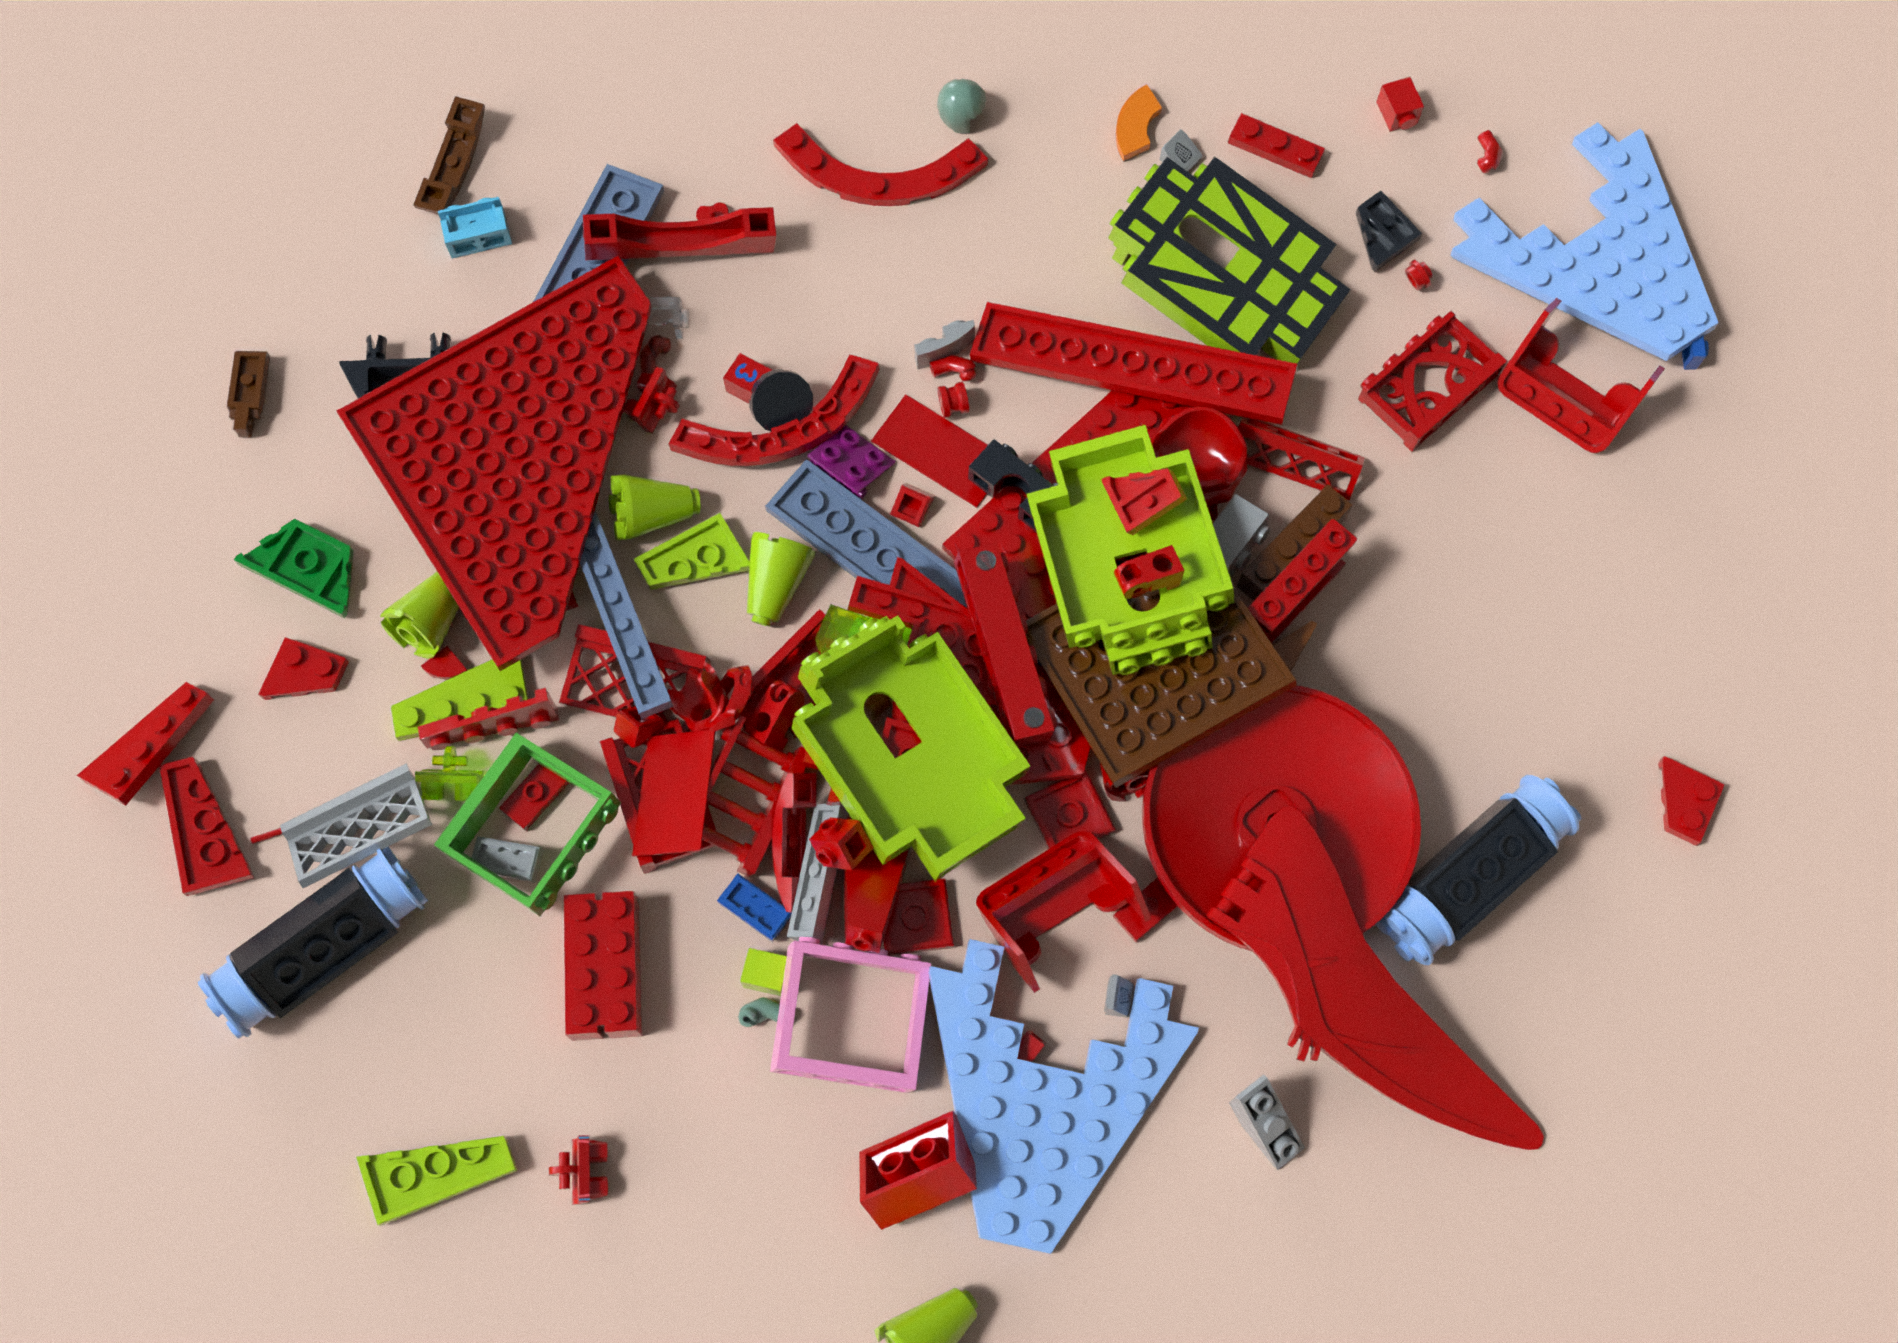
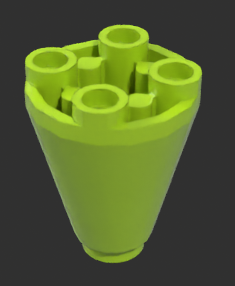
(649, 505)

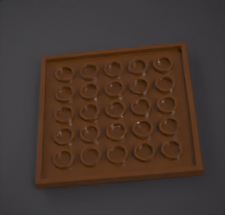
(1162, 708)

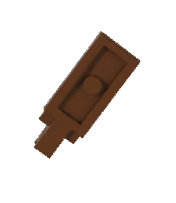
(247, 390)

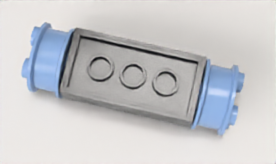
(1479, 869)
(312, 943)

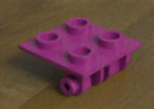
(851, 460)

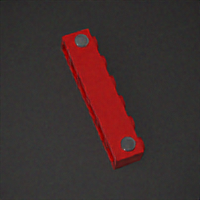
(1004, 644)

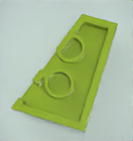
(694, 555)

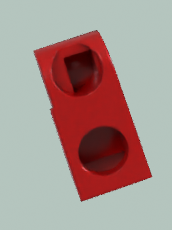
(1150, 572)
(775, 714)

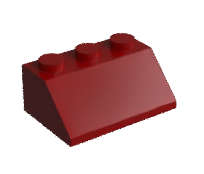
(916, 1171)

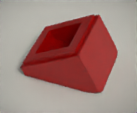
(912, 504)
(634, 729)

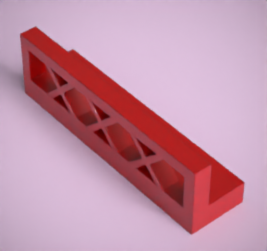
(1304, 447)
(785, 663)

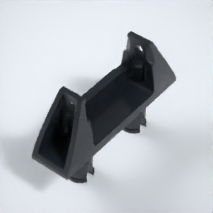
(377, 370)

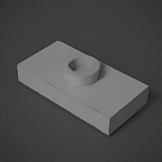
(508, 858)

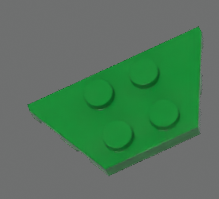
(305, 564)

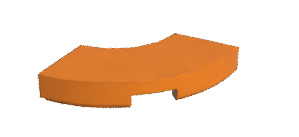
(1134, 121)

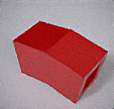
(1030, 1046)

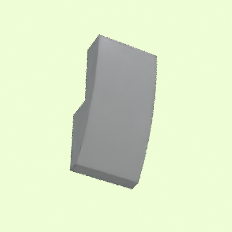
(954, 339)

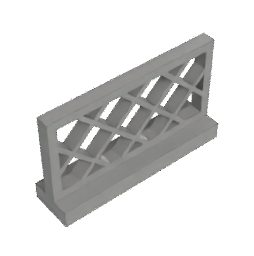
(359, 808)

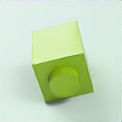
(763, 972)

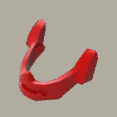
(741, 679)

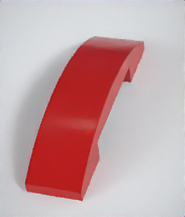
(790, 832)

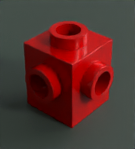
(841, 843)

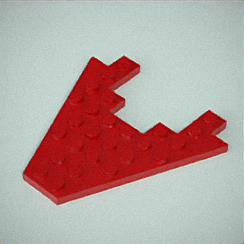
(931, 610)

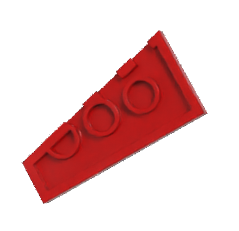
(141, 750)
(200, 833)

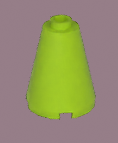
(774, 575)
(421, 617)
(934, 1321)

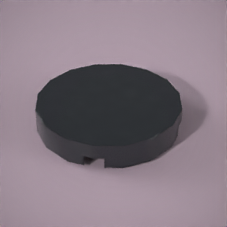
(780, 398)

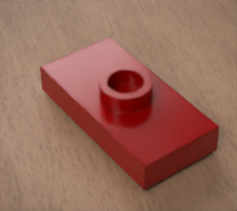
(533, 796)
(1158, 905)

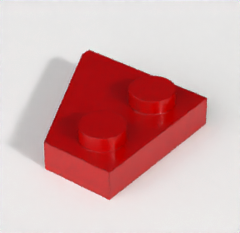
(1143, 497)
(302, 670)
(1687, 800)

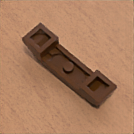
(454, 156)

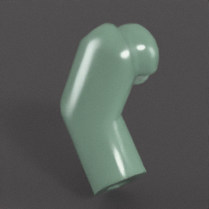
(758, 1011)

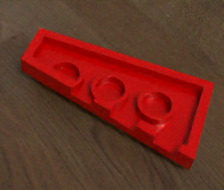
(487, 720)

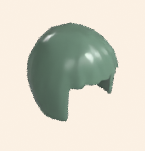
(959, 103)

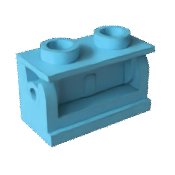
(474, 227)

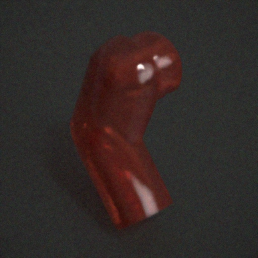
(648, 355)

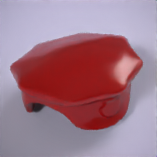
(1214, 447)

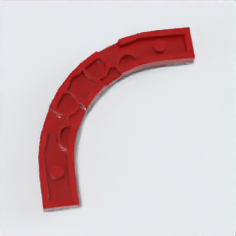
(875, 187)
(787, 439)

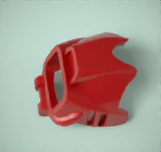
(697, 695)

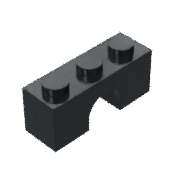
(1000, 468)

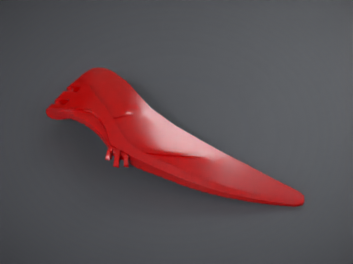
(1347, 997)

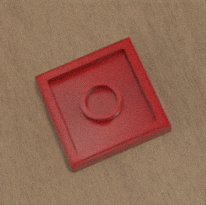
(1067, 809)
(919, 919)

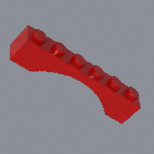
(629, 238)

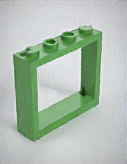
(489, 794)

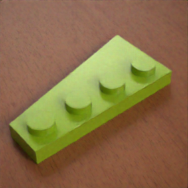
(459, 696)
(422, 1177)

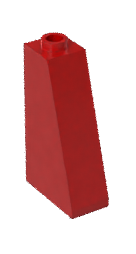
(870, 899)

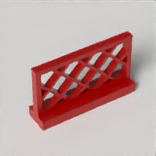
(599, 641)
(629, 795)

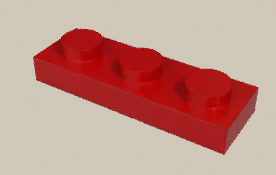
(1276, 145)

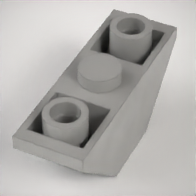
(1267, 1122)

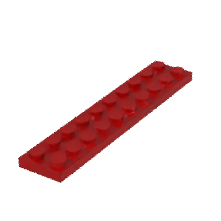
(1134, 362)

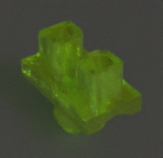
(433, 779)

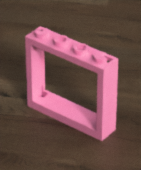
(844, 1073)

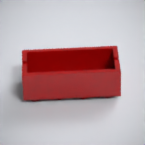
(602, 966)

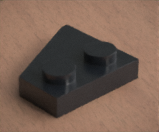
(1384, 230)

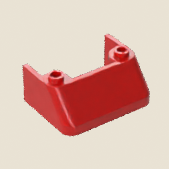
(1562, 398)
(1052, 890)

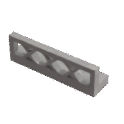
(815, 884)

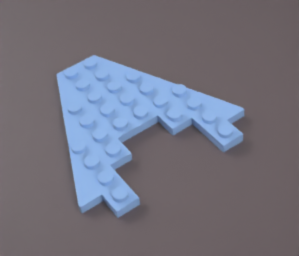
(1620, 275)
(1040, 1129)

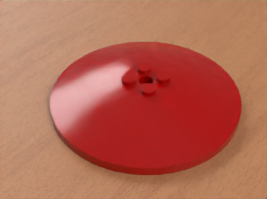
(1290, 752)

